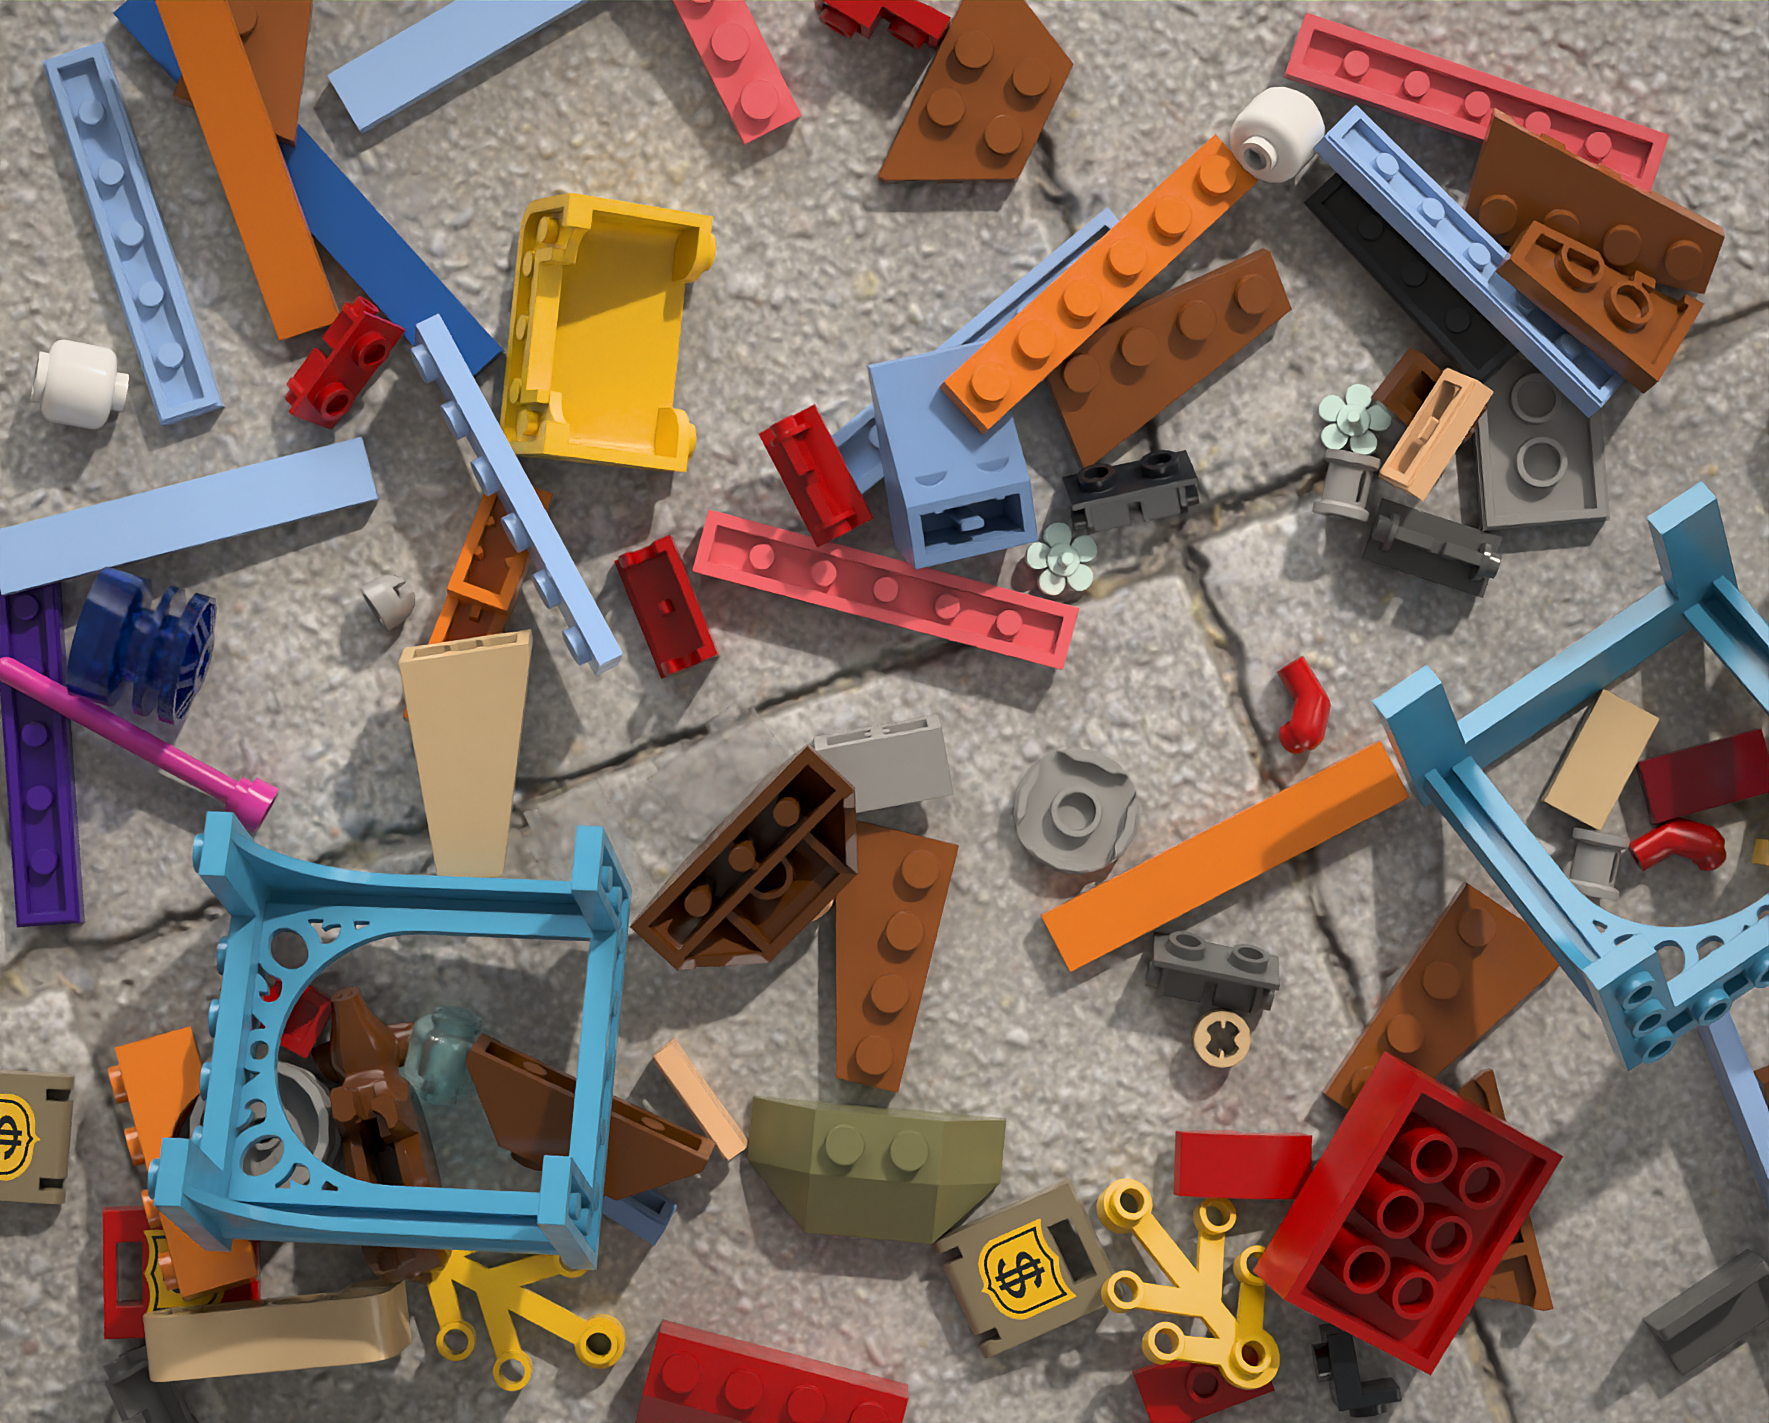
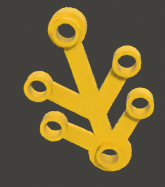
(502, 1291)
(1195, 1291)

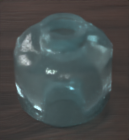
(439, 1053)

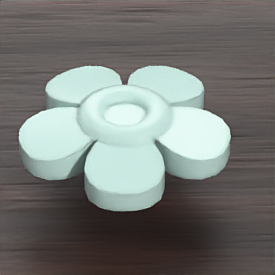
(1353, 421)
(1061, 560)

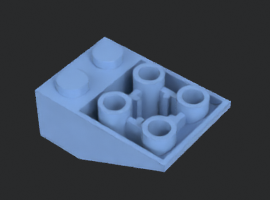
(943, 479)

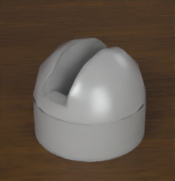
(384, 601)

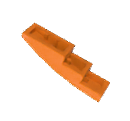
(484, 578)

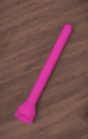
(245, 798)

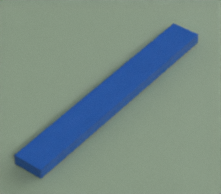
(348, 224)

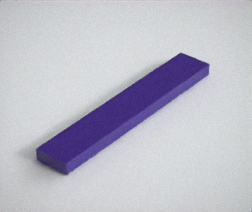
(40, 766)

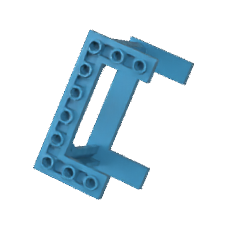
(1446, 759)
(269, 893)

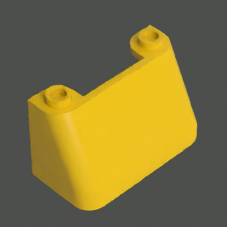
(601, 332)

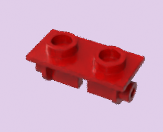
(328, 385)
(816, 475)

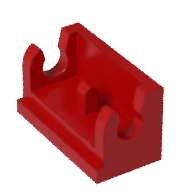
(666, 607)

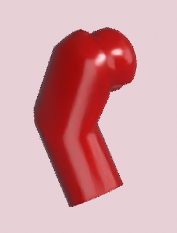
(1310, 708)
(1683, 838)

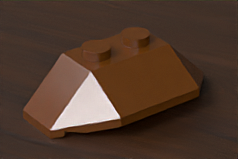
(759, 871)
(533, 1116)

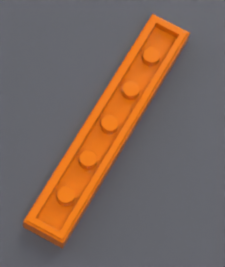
(249, 164)
(1224, 855)

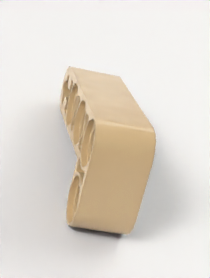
(279, 1333)

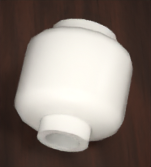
(1277, 134)
(78, 384)

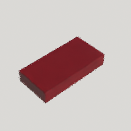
(1705, 775)

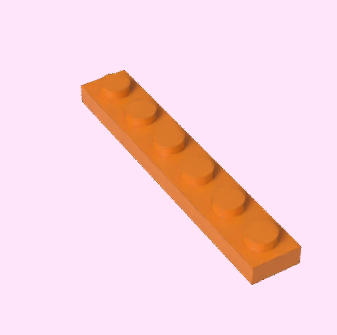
(1097, 285)

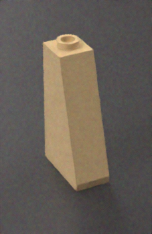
(466, 738)

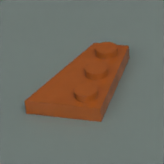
(1604, 309)

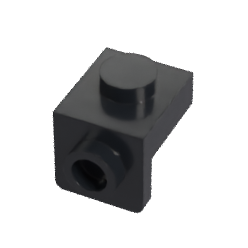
(1337, 1364)

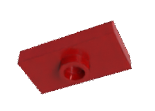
(1191, 1390)

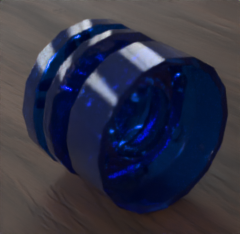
(129, 642)

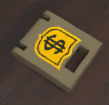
(33, 1135)
(1015, 1272)

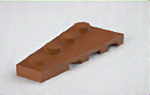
(1537, 179)
(1450, 993)

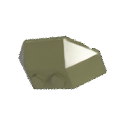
(874, 1166)

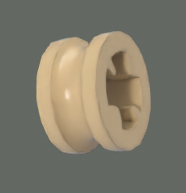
(1240, 1037)

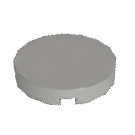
(1076, 811)

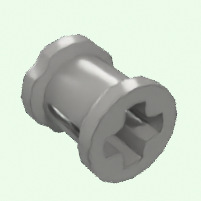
(1347, 486)
(1597, 863)

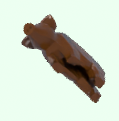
(379, 1120)

